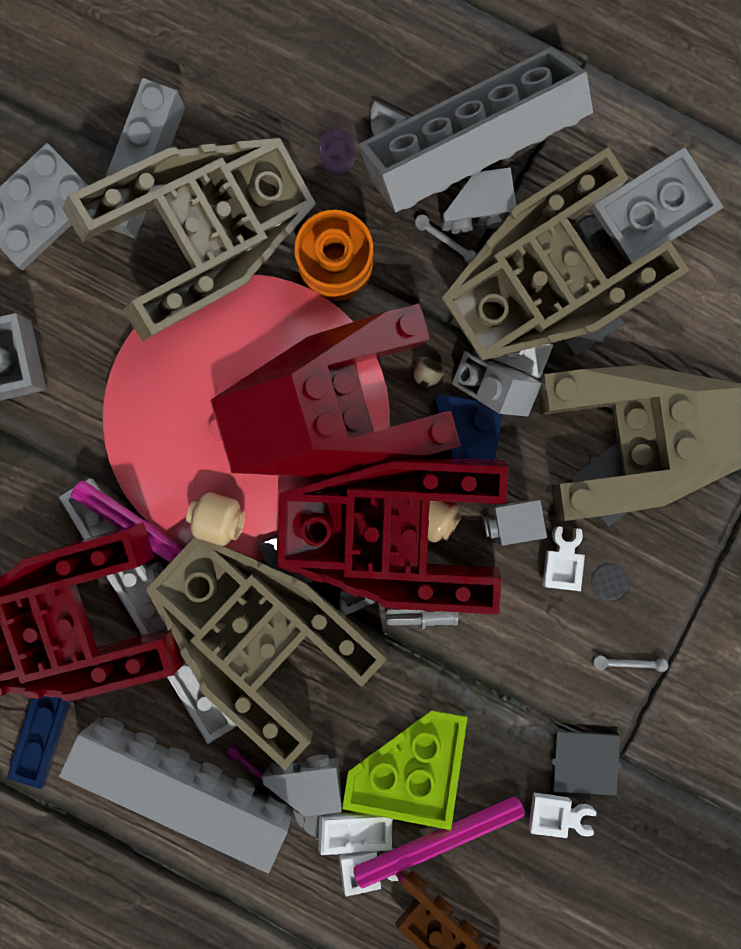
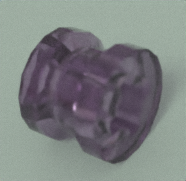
(337, 143)

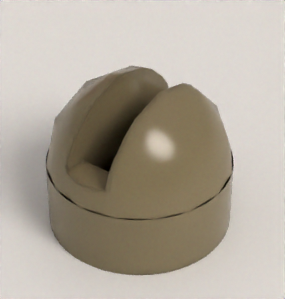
(428, 371)

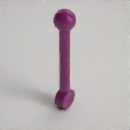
(233, 753)

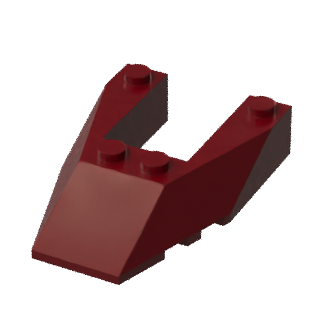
(309, 410)
(373, 528)
(47, 634)

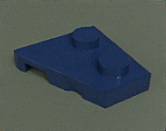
(475, 425)

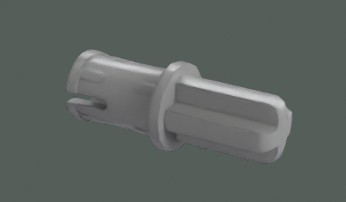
(420, 617)

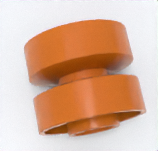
(334, 254)

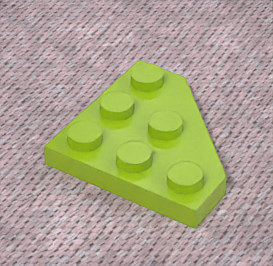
(412, 774)

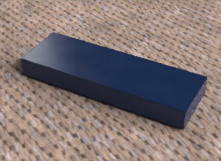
(38, 741)

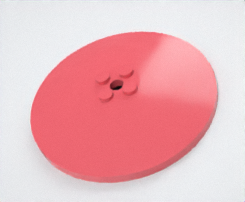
(161, 413)

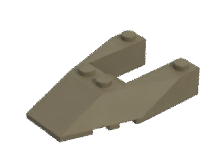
(220, 205)
(540, 280)
(670, 432)
(238, 627)

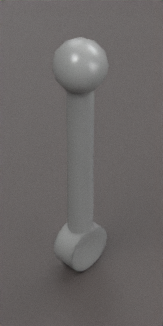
(422, 223)
(601, 663)

